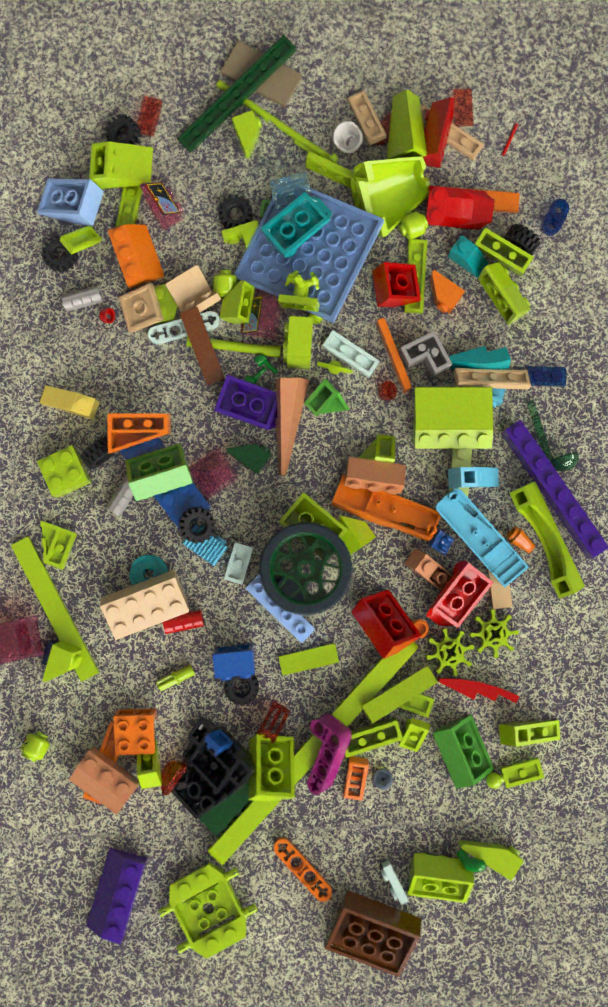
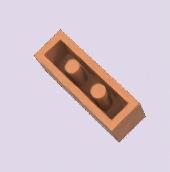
(375, 475)

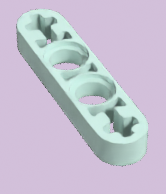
(162, 338)

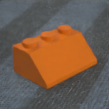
(136, 254)

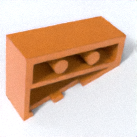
(134, 429)

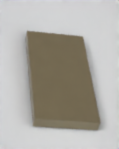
(277, 87)

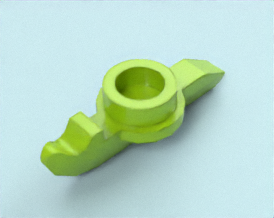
(334, 367)

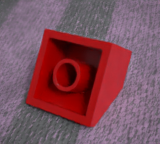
(396, 284)

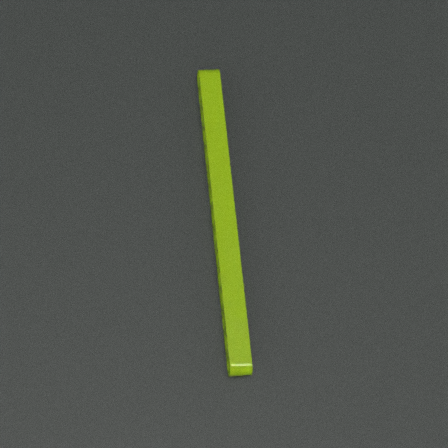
(306, 755)

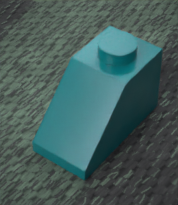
(468, 256)

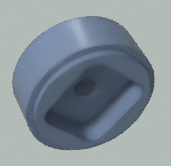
(382, 779)

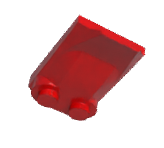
(458, 207)
(459, 595)

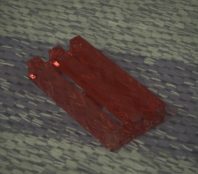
(267, 733)

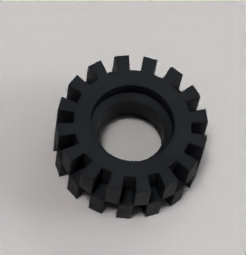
(120, 123)
(234, 203)
(523, 238)
(53, 264)
(96, 453)
(203, 535)
(241, 699)

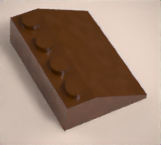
(374, 933)

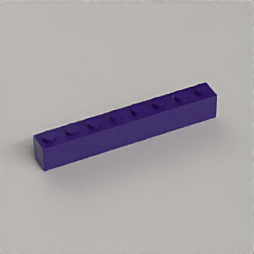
(554, 490)

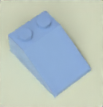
(71, 200)

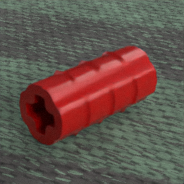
(184, 622)

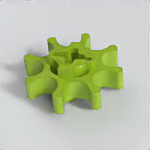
(502, 633)
(457, 656)

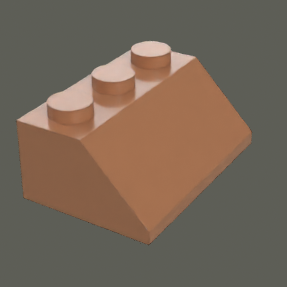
(104, 780)

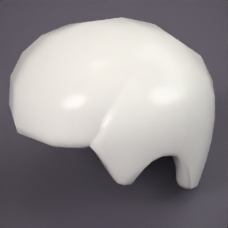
(346, 131)

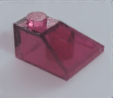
(213, 474)

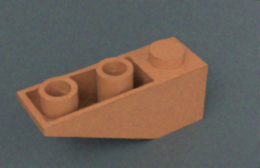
(428, 569)

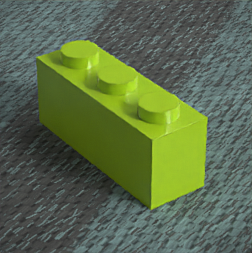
(504, 252)
(374, 736)

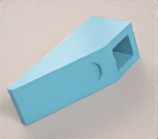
(473, 477)

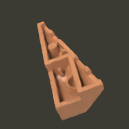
(290, 402)

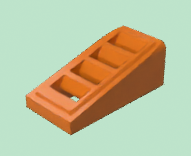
(357, 762)

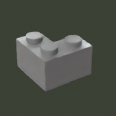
(428, 350)

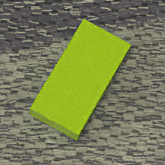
(80, 239)

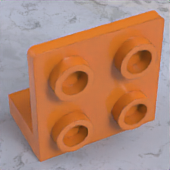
(134, 731)

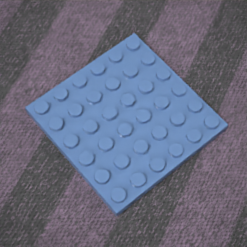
(331, 254)

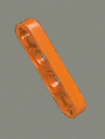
(300, 870)

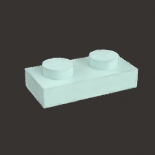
(238, 563)
(397, 889)

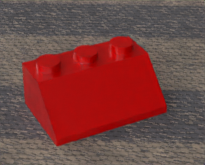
(437, 130)
(385, 623)

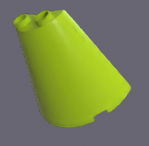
(389, 188)

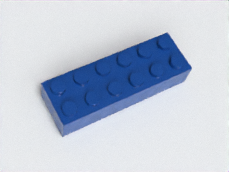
(175, 500)

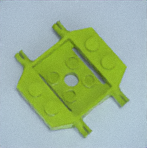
(194, 918)

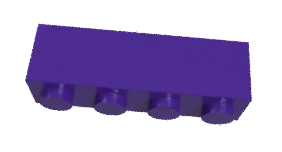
(116, 895)

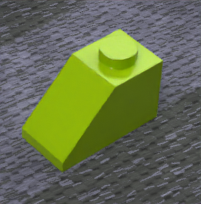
(247, 130)
(238, 304)
(62, 659)
(149, 769)

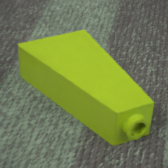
(406, 127)

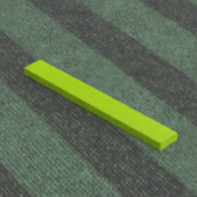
(53, 604)

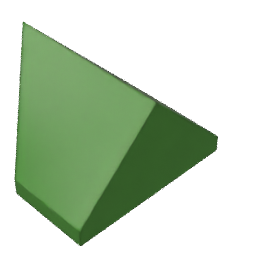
(325, 399)

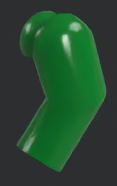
(471, 864)

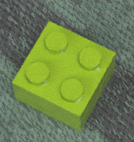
(64, 471)

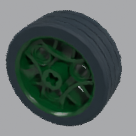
(272, 558)

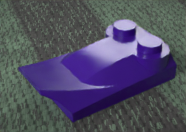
(247, 403)

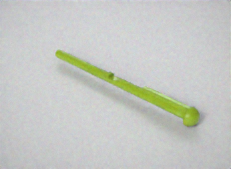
(300, 140)

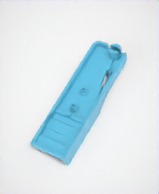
(481, 536)

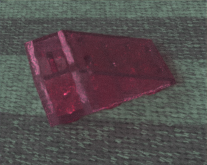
(20, 640)

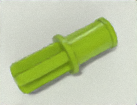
(175, 678)

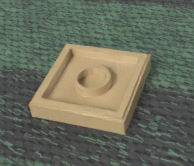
(141, 308)

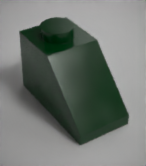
(251, 456)

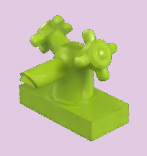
(300, 294)

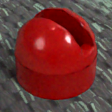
(103, 312)

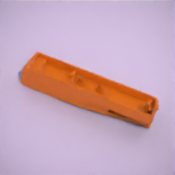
(387, 510)

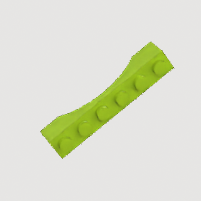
(562, 569)

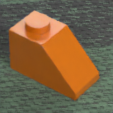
(445, 292)

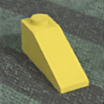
(70, 402)

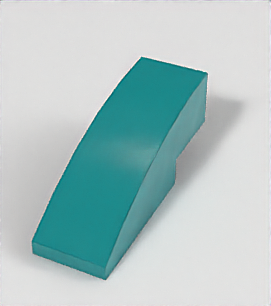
(481, 359)

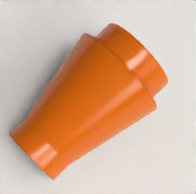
(518, 538)

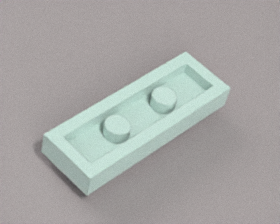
(350, 354)

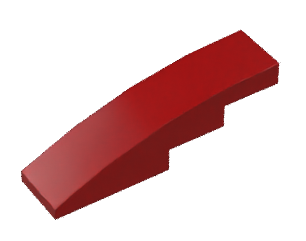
(472, 687)

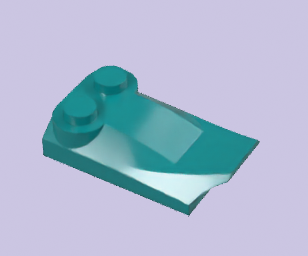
(296, 224)

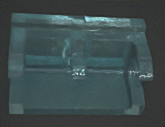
(289, 188)

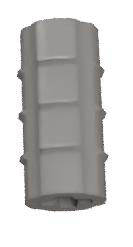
(82, 298)
(120, 498)

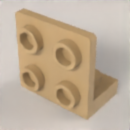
(191, 290)

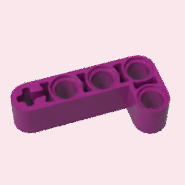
(335, 743)

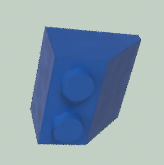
(234, 661)

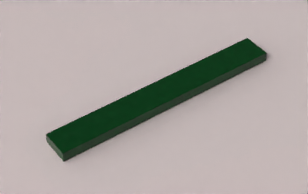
(237, 94)

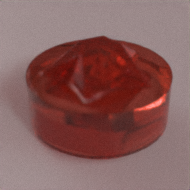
(387, 390)

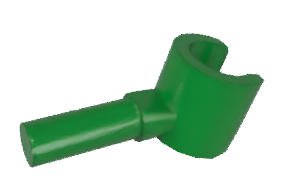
(261, 360)
(253, 380)

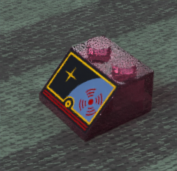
(162, 204)
(263, 318)

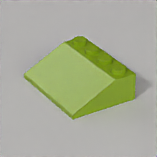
(453, 418)

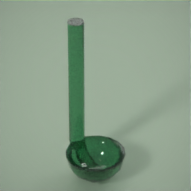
(562, 463)

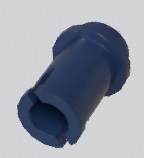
(48, 646)

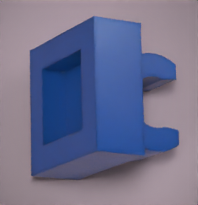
(441, 542)
(218, 742)

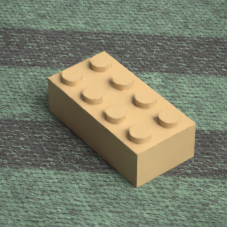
(144, 604)

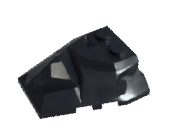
(211, 778)

